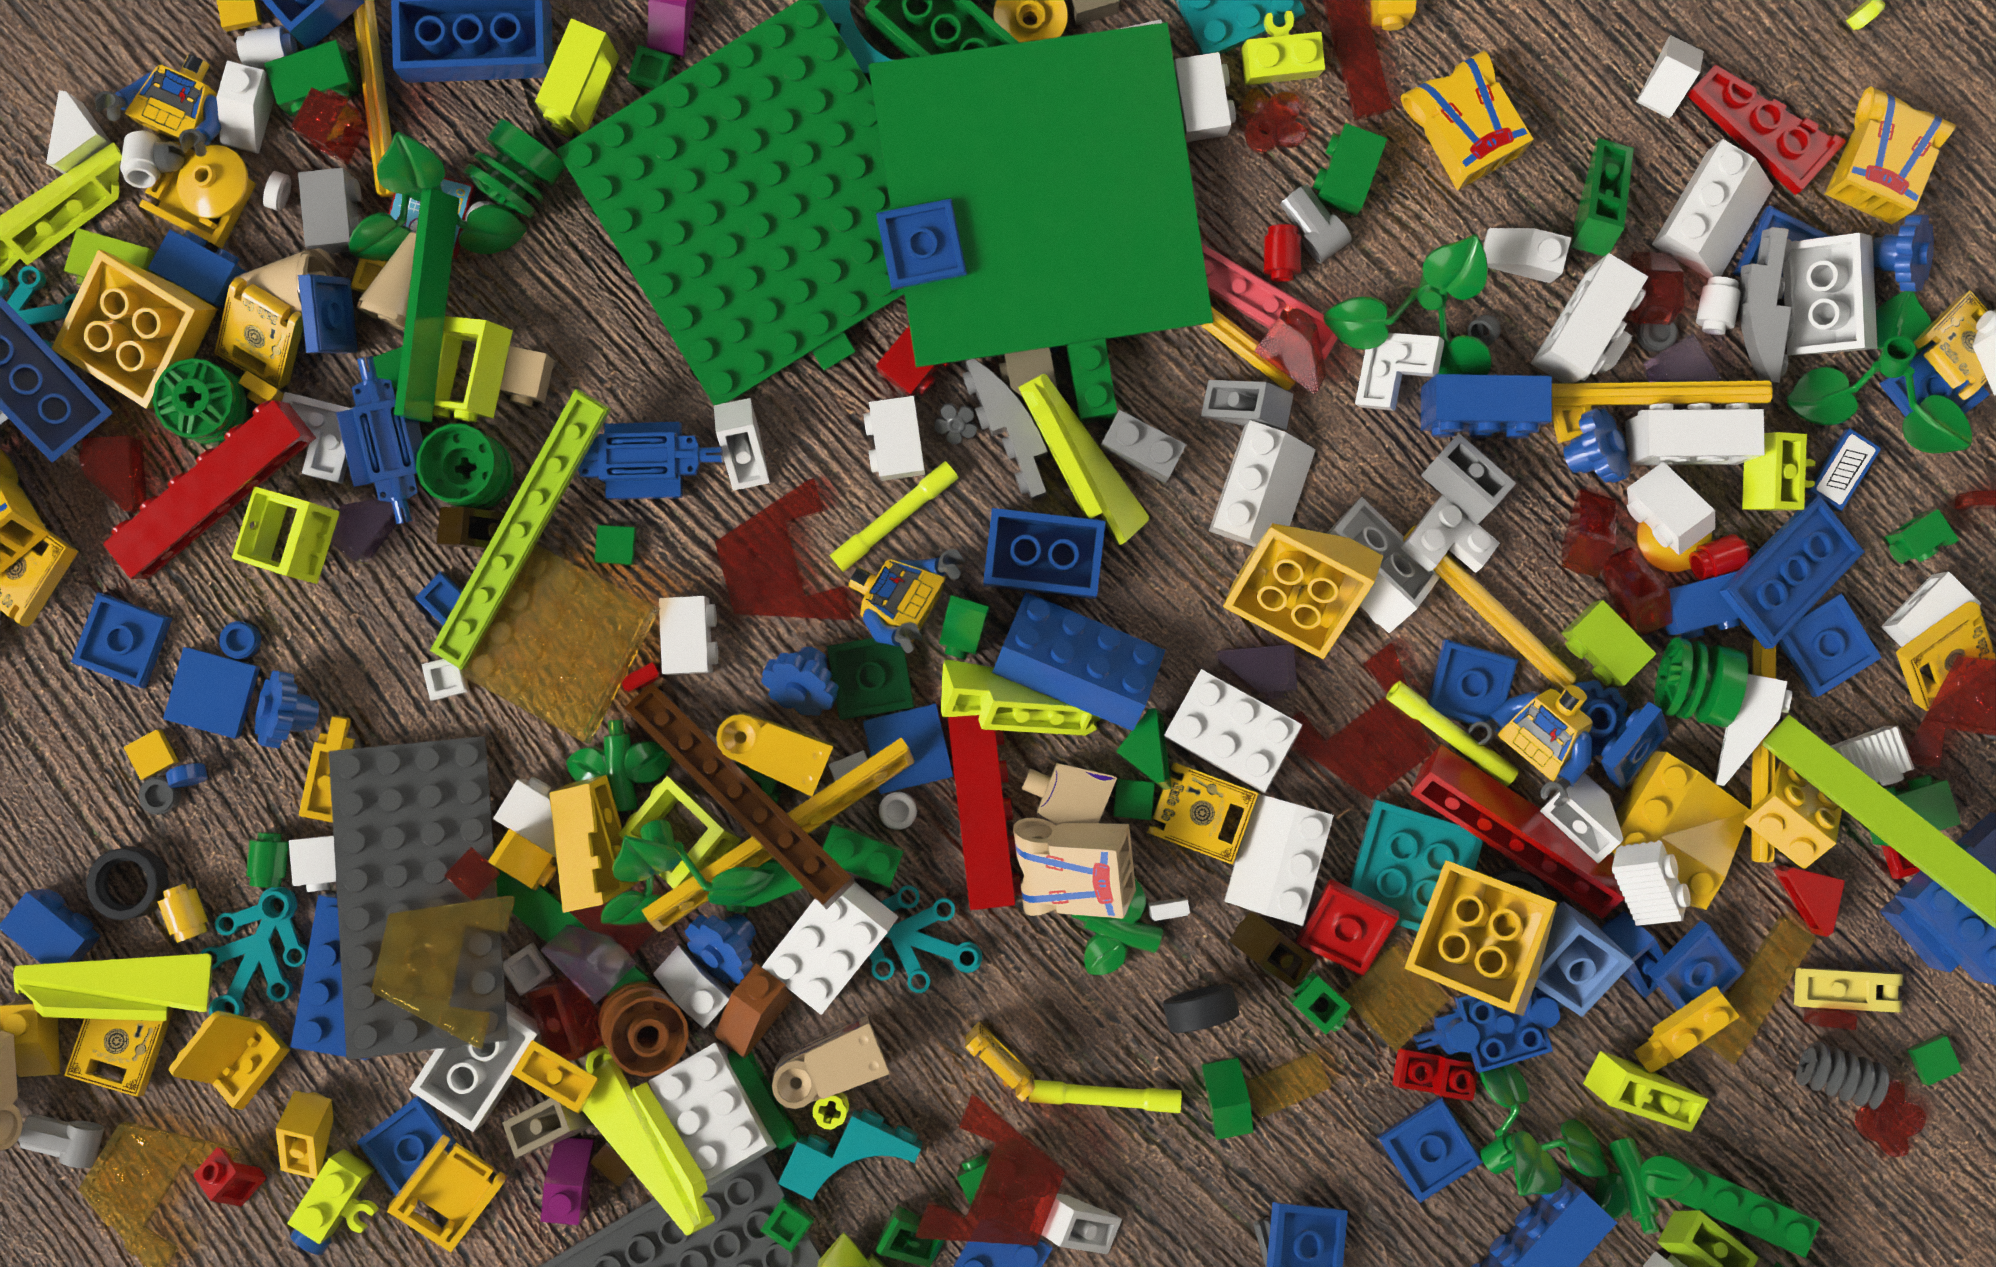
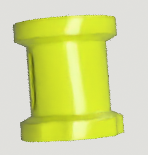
(838, 1118)

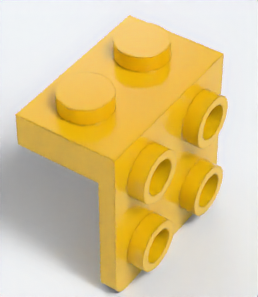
(1796, 818)
(232, 1055)

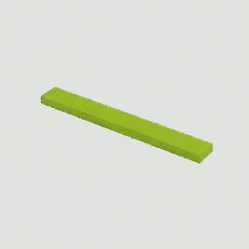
(520, 529)
(1886, 816)

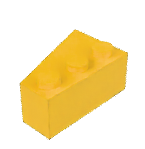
(586, 843)

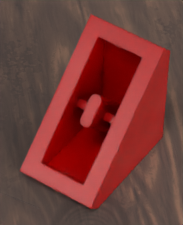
(1814, 896)

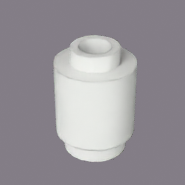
(265, 45)
(138, 160)
(1718, 305)

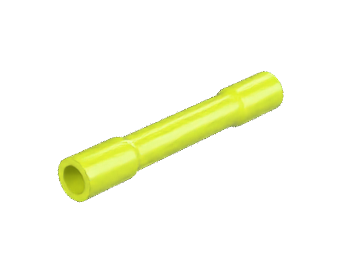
(926, 490)
(1419, 709)
(1148, 1099)

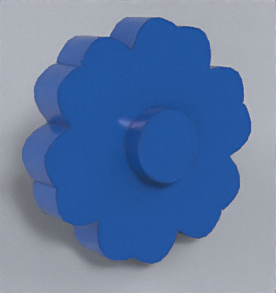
(1907, 252)
(1599, 448)
(801, 681)
(283, 710)
(1606, 711)
(722, 945)

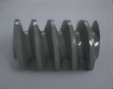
(1843, 1073)

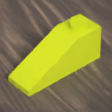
(1644, 1093)

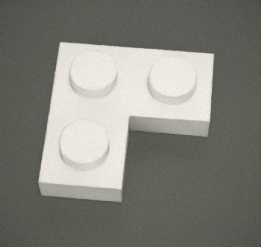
(1387, 362)
(326, 453)
(1449, 529)

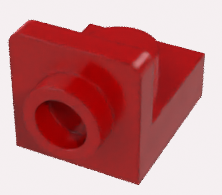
(226, 1180)

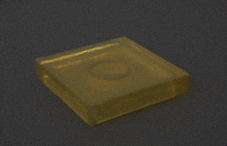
(1394, 998)

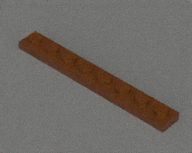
(740, 796)

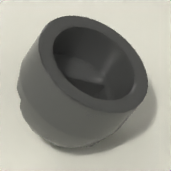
(168, 156)
(1481, 325)

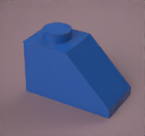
(1639, 946)

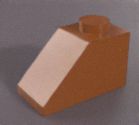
(752, 1010)

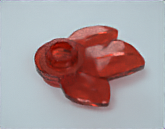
(1275, 117)
(1894, 1121)

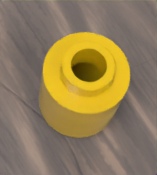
(183, 913)

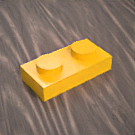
(555, 1076)

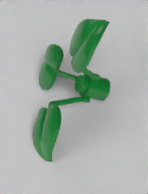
(408, 169)
(1451, 269)
(1827, 399)
(660, 853)
(1533, 1166)

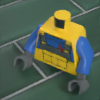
(170, 104)
(903, 596)
(1547, 733)

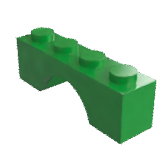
(1748, 1210)

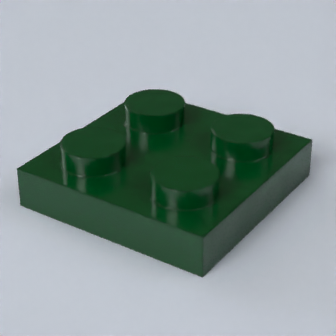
(869, 678)

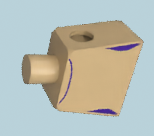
(1070, 793)

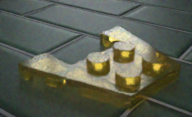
(423, 958)
(135, 1177)

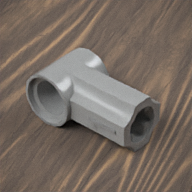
(1320, 231)
(72, 1141)

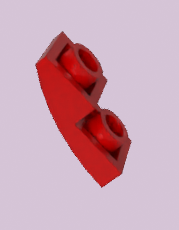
(1435, 1074)

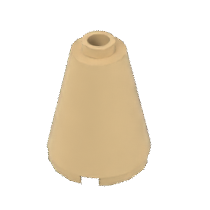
(282, 275)
(389, 291)

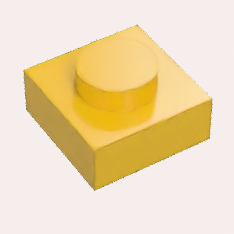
(259, 389)

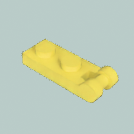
(1847, 989)

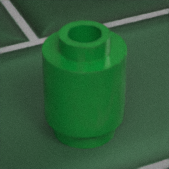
(267, 860)

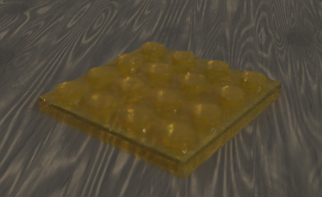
(561, 644)

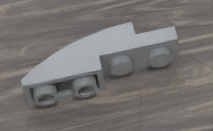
(1762, 321)
(1005, 413)

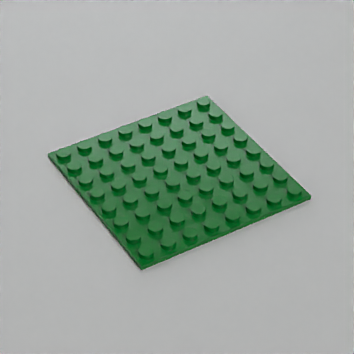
(1059, 186)
(748, 199)

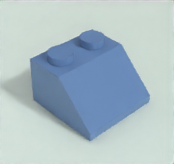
(1579, 961)

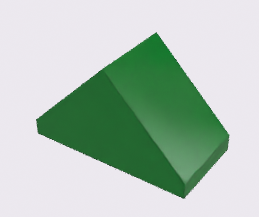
(1147, 748)
(1227, 1098)
(900, 1242)

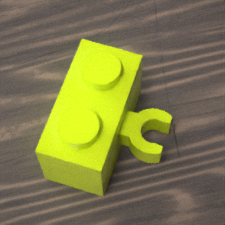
(1282, 55)
(1778, 477)
(333, 1198)

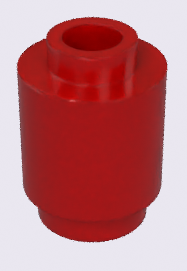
(1282, 252)
(1719, 557)

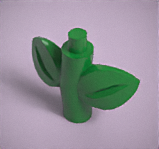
(621, 763)
(1113, 936)
(1640, 1184)

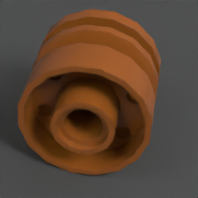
(658, 1043)

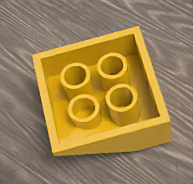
(131, 326)
(1303, 585)
(1690, 818)
(1483, 938)

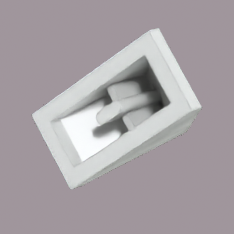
(1671, 76)
(73, 134)

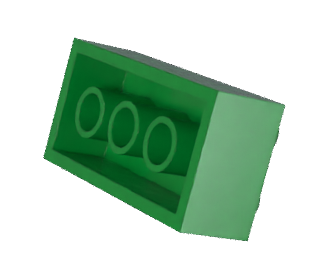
(934, 26)

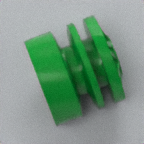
(514, 168)
(209, 419)
(449, 455)
(1701, 682)

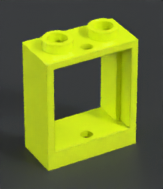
(577, 78)
(485, 373)
(306, 542)
(710, 847)

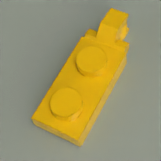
(316, 796)
(1686, 1029)

